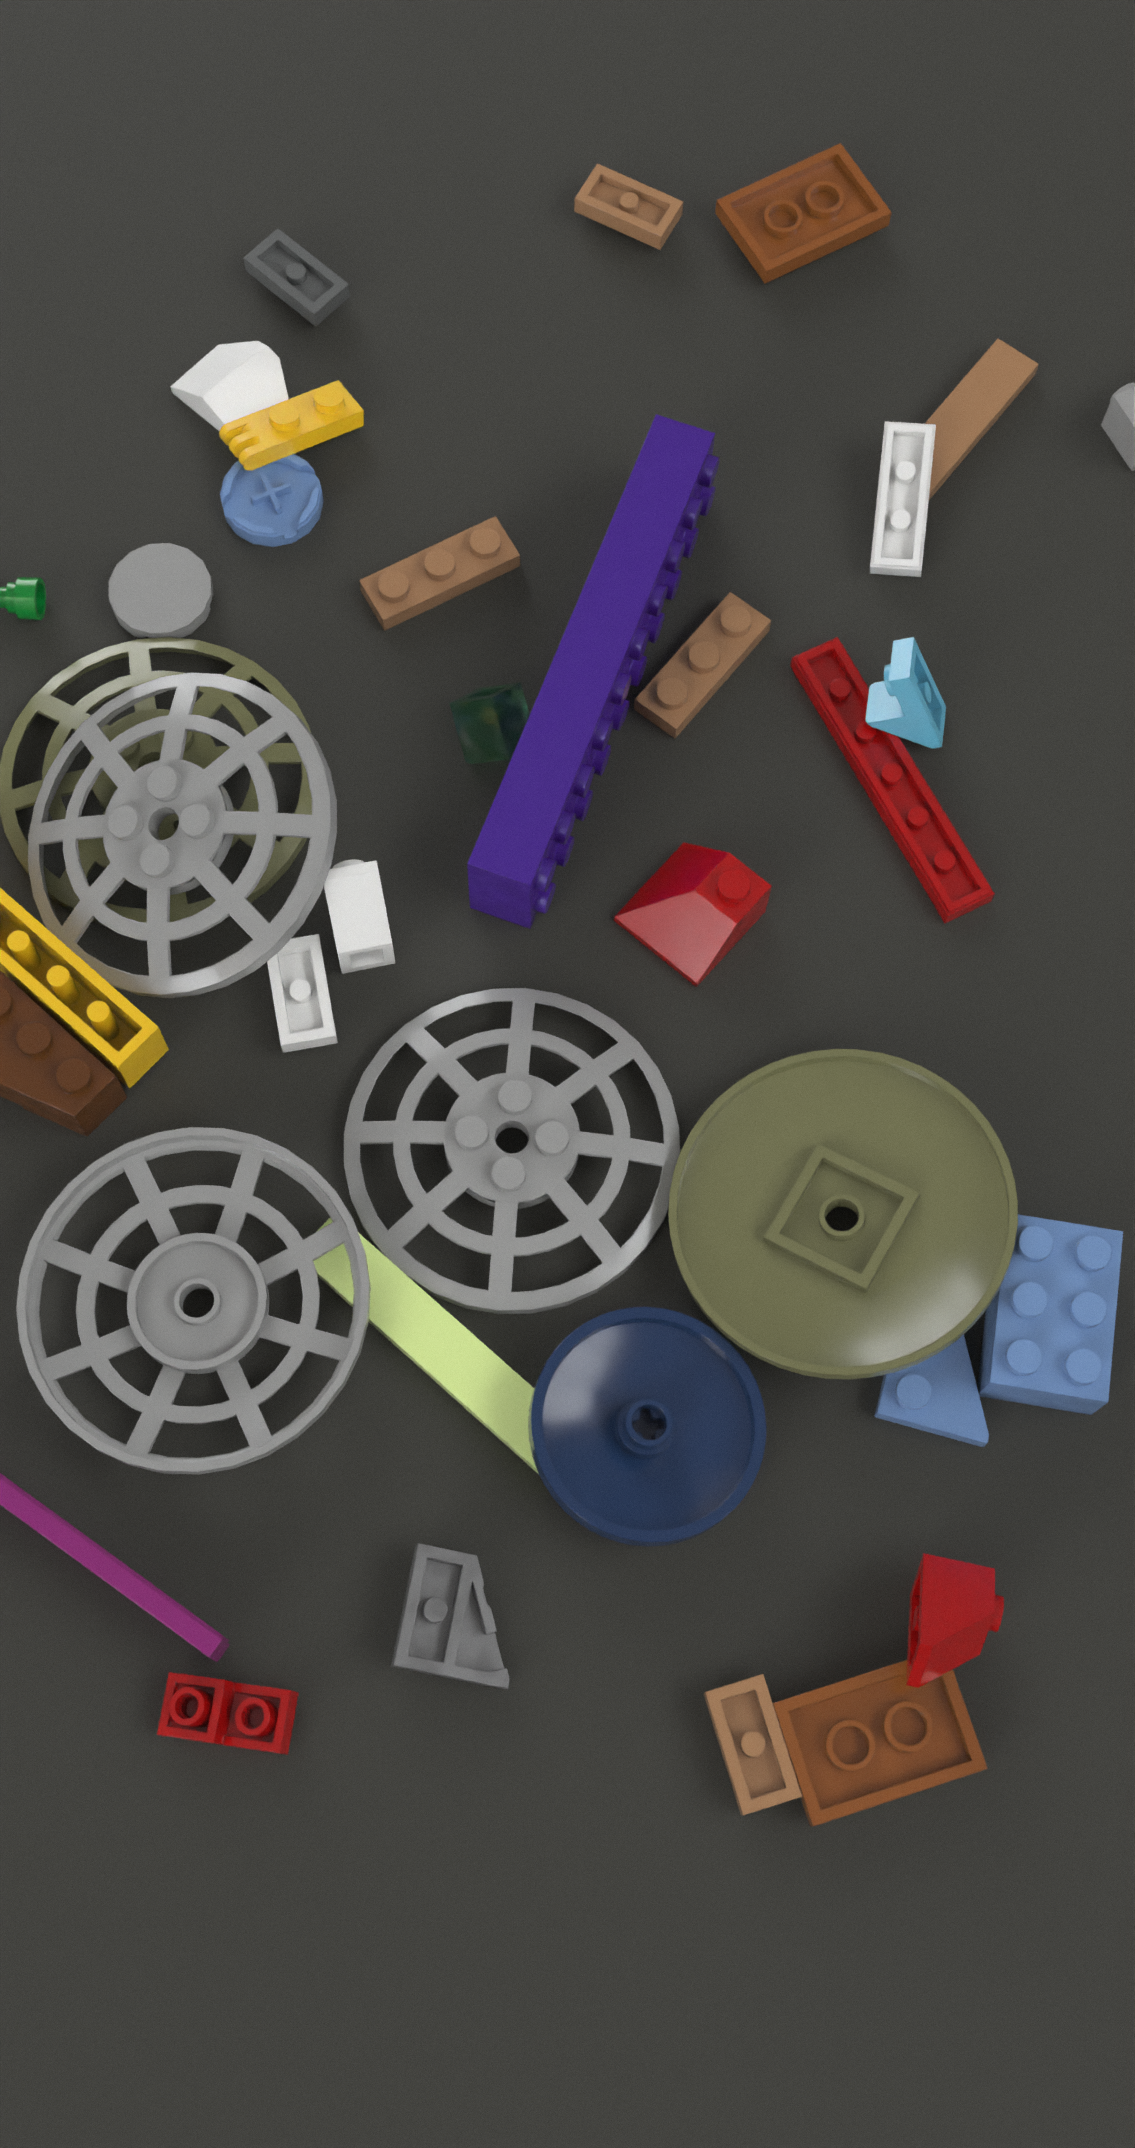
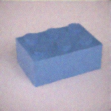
(1054, 1318)

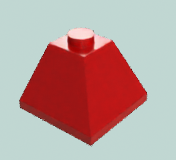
(695, 909)

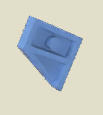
(936, 1397)

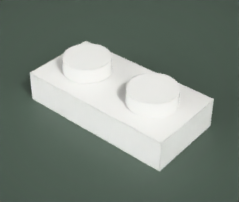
(301, 995)

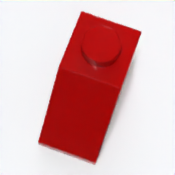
(949, 1616)

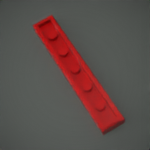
(892, 782)

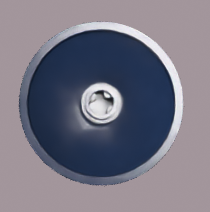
(647, 1426)

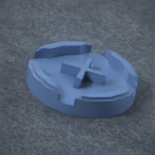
(272, 502)

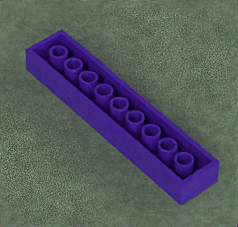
(592, 674)

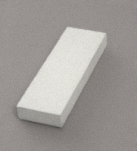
(902, 499)

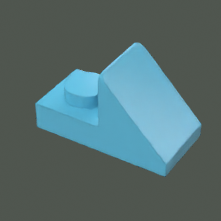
(907, 698)

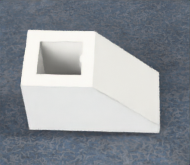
(358, 916)

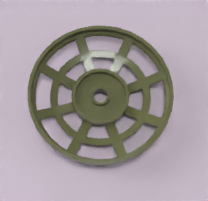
(198, 749)

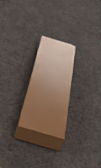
(976, 406)

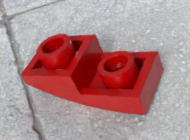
(228, 1713)

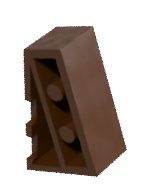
(49, 1068)

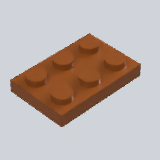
(802, 213)
(876, 1740)

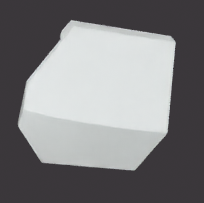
(232, 382)

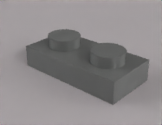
(296, 277)

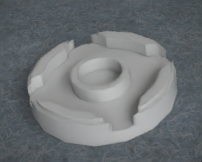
(160, 591)

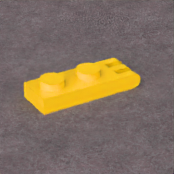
(292, 425)

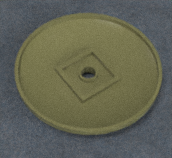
(859, 1136)

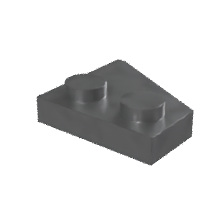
(447, 1621)

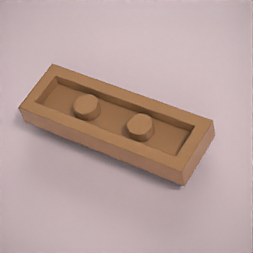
(439, 573)
(702, 665)

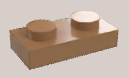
(628, 206)
(752, 1744)

